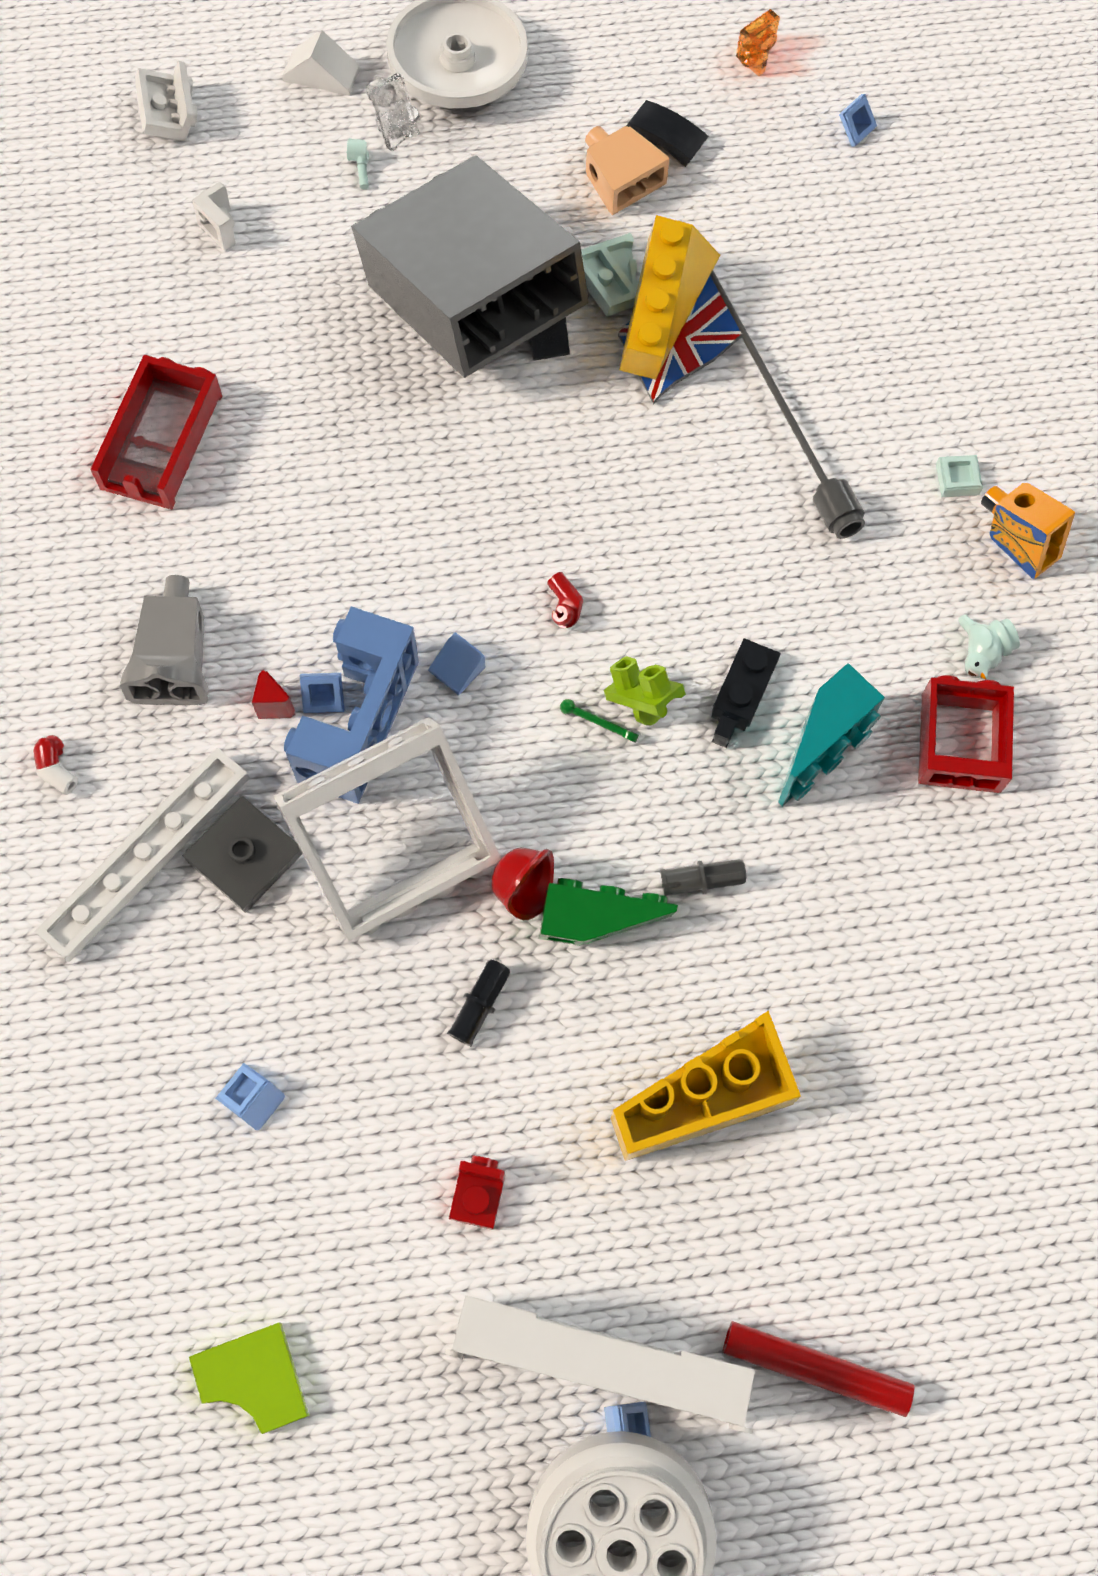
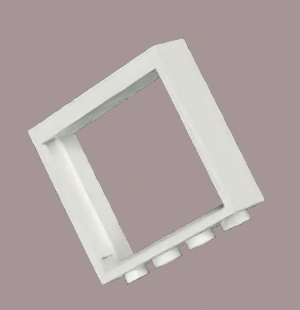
(361, 768)

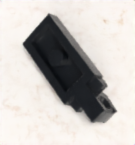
(743, 689)

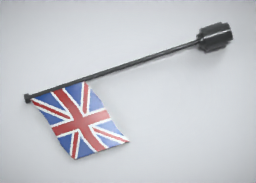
(706, 336)

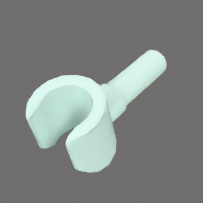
(358, 152)

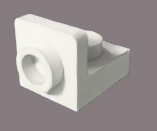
(213, 215)

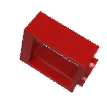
(959, 771)

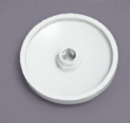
(457, 51)

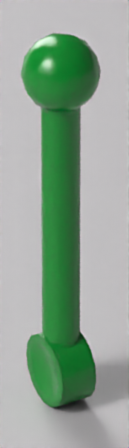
(568, 707)

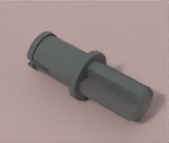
(703, 877)

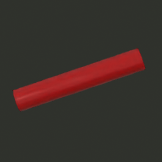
(819, 1369)

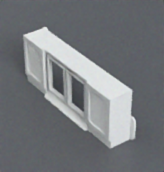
(604, 1361)

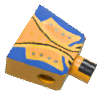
(1029, 526)

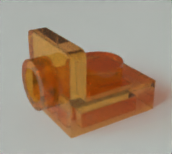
(757, 40)

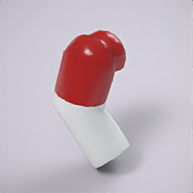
(48, 767)

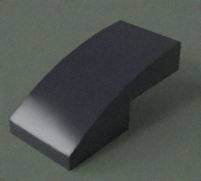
(668, 130)

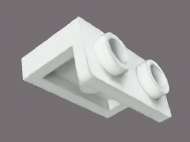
(166, 102)

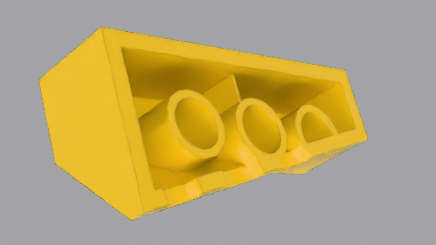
(669, 284)
(718, 1089)

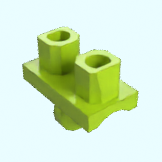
(642, 691)

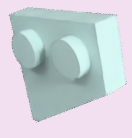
(611, 273)

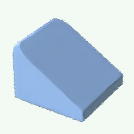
(457, 664)
(250, 1097)

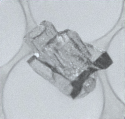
(393, 109)

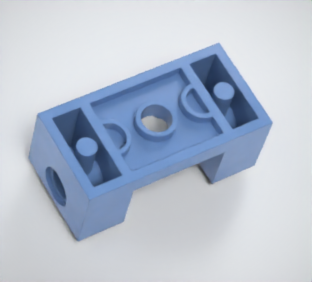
(373, 653)

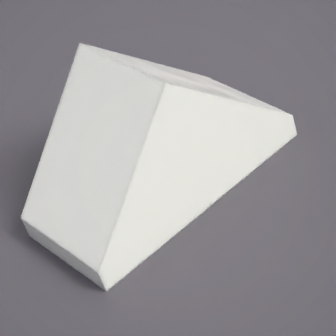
(322, 65)

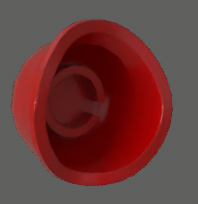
(522, 881)

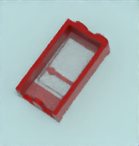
(156, 431)

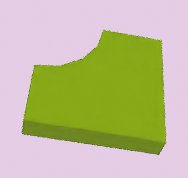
(255, 1375)

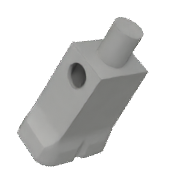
(168, 650)

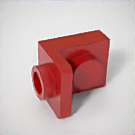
(478, 1192)

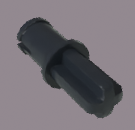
(479, 1002)

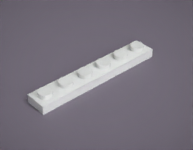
(142, 855)

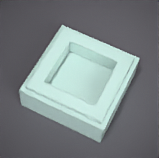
(959, 476)

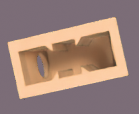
(624, 166)

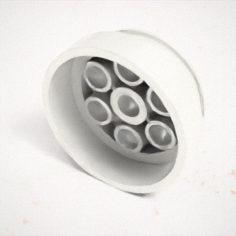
(636, 1472)

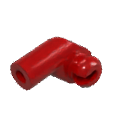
(569, 602)

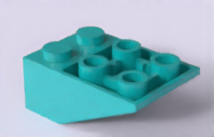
(838, 718)

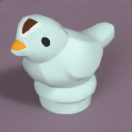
(988, 644)

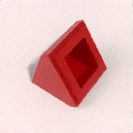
(270, 699)

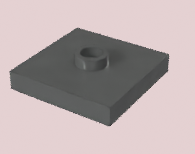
(243, 854)

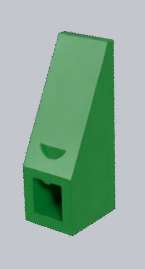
(587, 915)

